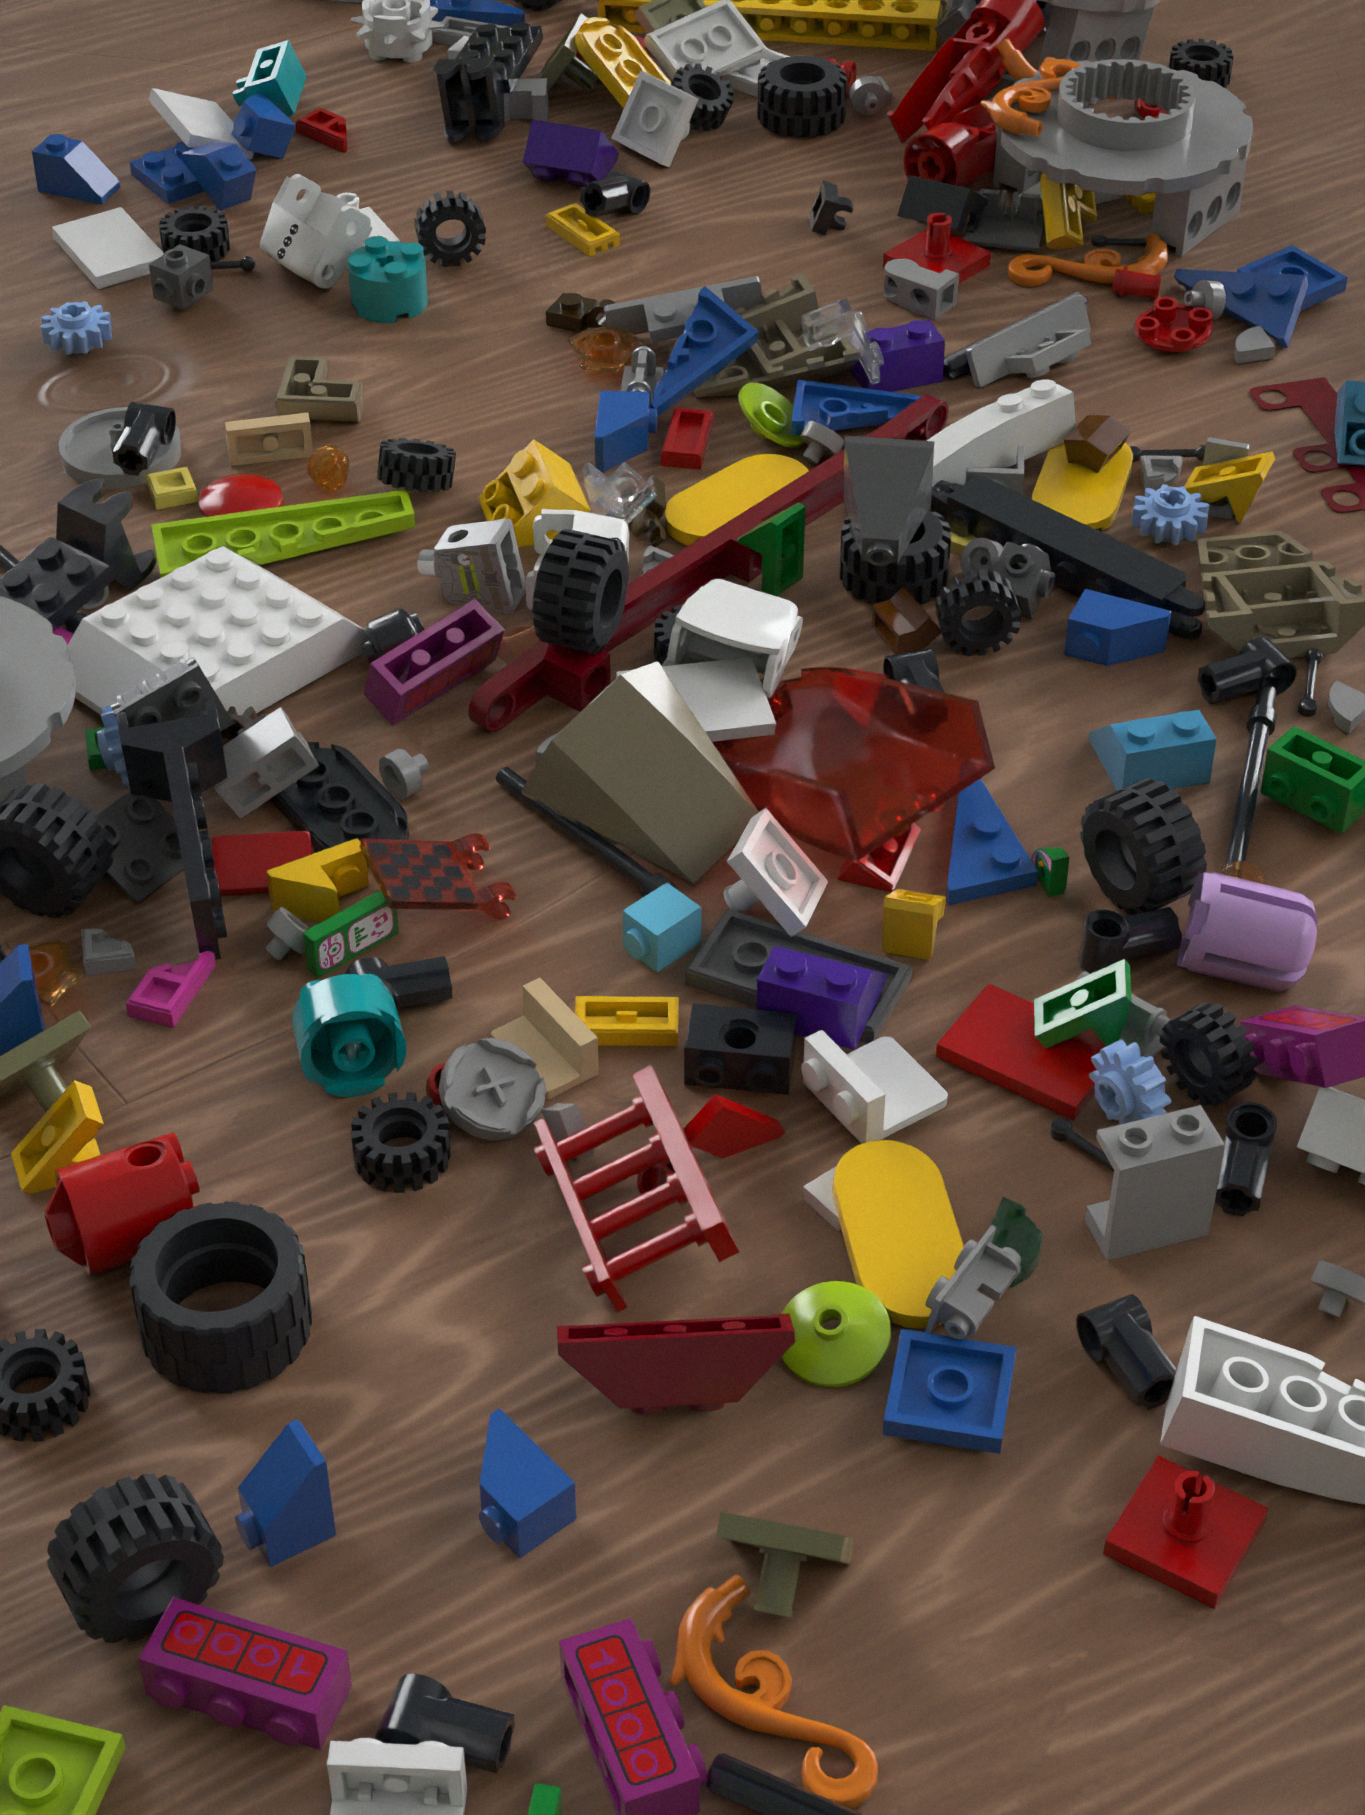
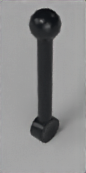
(1100, 241)
(247, 264)
(1198, 452)
(1307, 705)
(1062, 1130)

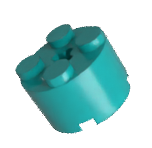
(387, 279)
(348, 1034)

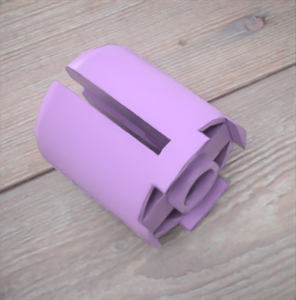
(1248, 932)

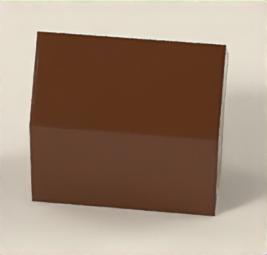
(1095, 441)
(903, 623)

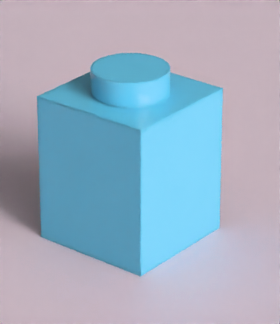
(662, 927)

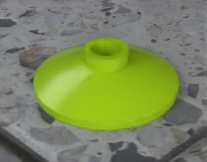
(769, 414)
(839, 1354)

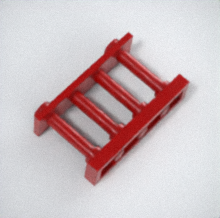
(683, 1186)

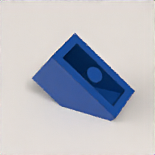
(263, 127)
(72, 170)
(222, 172)
(622, 427)
(1115, 629)
(19, 1000)
(521, 1489)
(286, 1498)

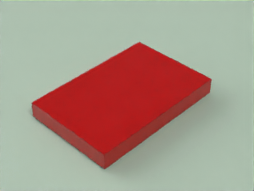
(1000, 1045)

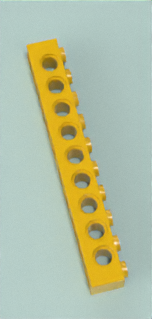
(831, 22)

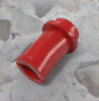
(1136, 283)

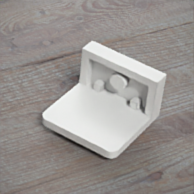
(872, 1087)
(396, 1778)

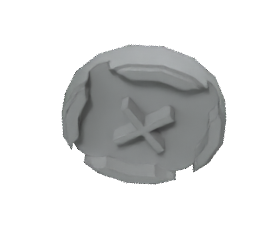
(492, 1089)

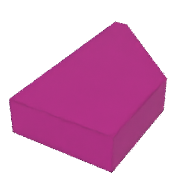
(168, 991)

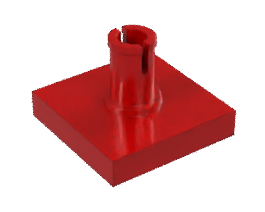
(940, 250)
(1186, 1531)

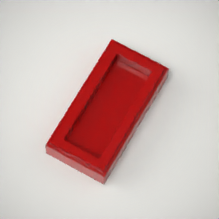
(687, 438)

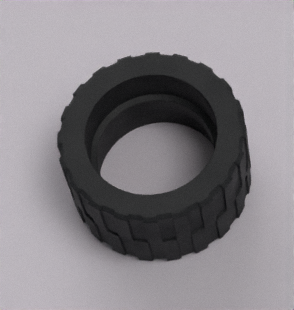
(229, 1346)

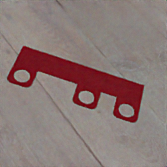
(1319, 403)

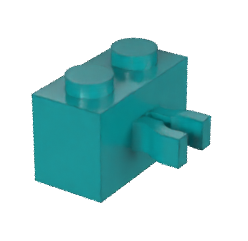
(276, 75)

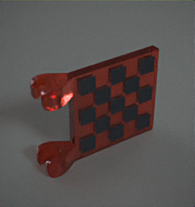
(435, 875)

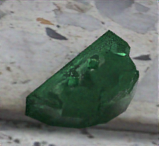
(1019, 1233)

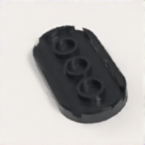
(341, 802)

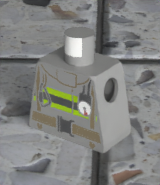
(478, 564)

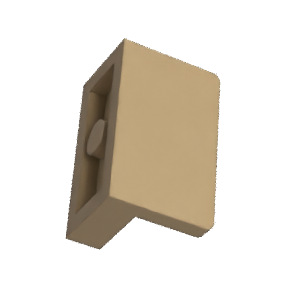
(269, 439)
(553, 1038)

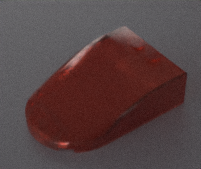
(858, 757)

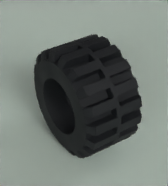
(801, 96)
(920, 569)
(580, 591)
(1143, 846)
(50, 850)
(132, 1554)

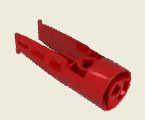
(967, 65)
(954, 150)

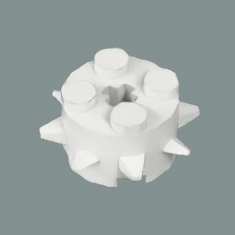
(397, 28)

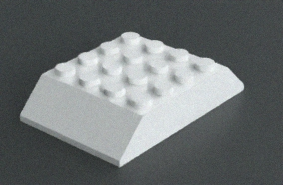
(234, 617)

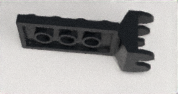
(480, 75)
(82, 559)
(176, 765)

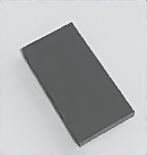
(741, 945)

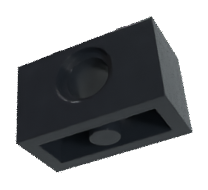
(740, 1048)

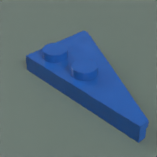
(478, 10)
(1256, 298)
(709, 342)
(844, 406)
(985, 850)

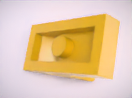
(1233, 478)
(315, 882)
(911, 923)
(59, 1139)

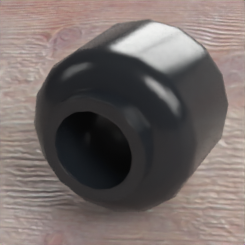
(389, 632)

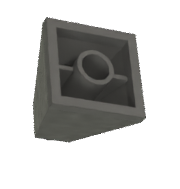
(886, 493)

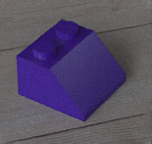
(568, 153)
(910, 355)
(821, 992)

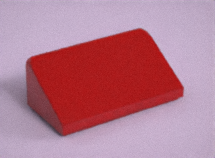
(245, 858)
(883, 865)

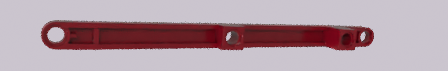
(581, 676)

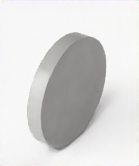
(89, 444)

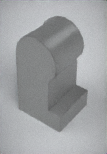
(527, 100)
(919, 288)

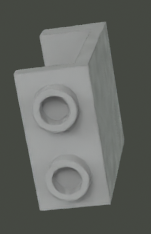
(1160, 1182)

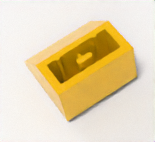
(532, 483)

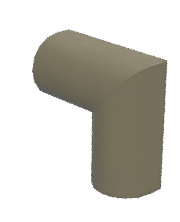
(307, 390)

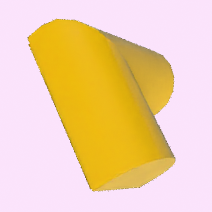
(1064, 211)

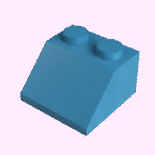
(1160, 748)

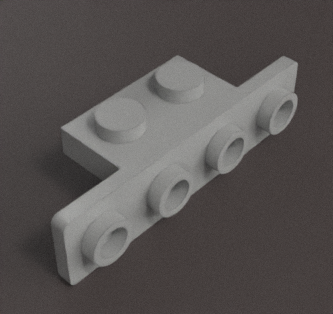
(667, 313)
(1032, 344)

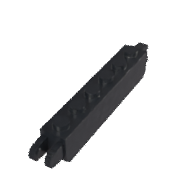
(1076, 552)

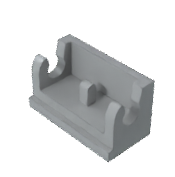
(264, 763)

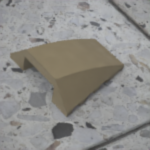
(781, 351)
(1276, 591)
(645, 777)

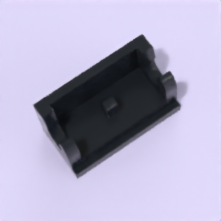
(929, 197)

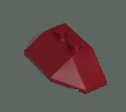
(676, 1360)

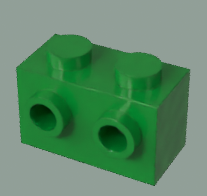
(1315, 779)

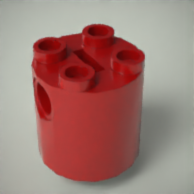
(116, 1201)

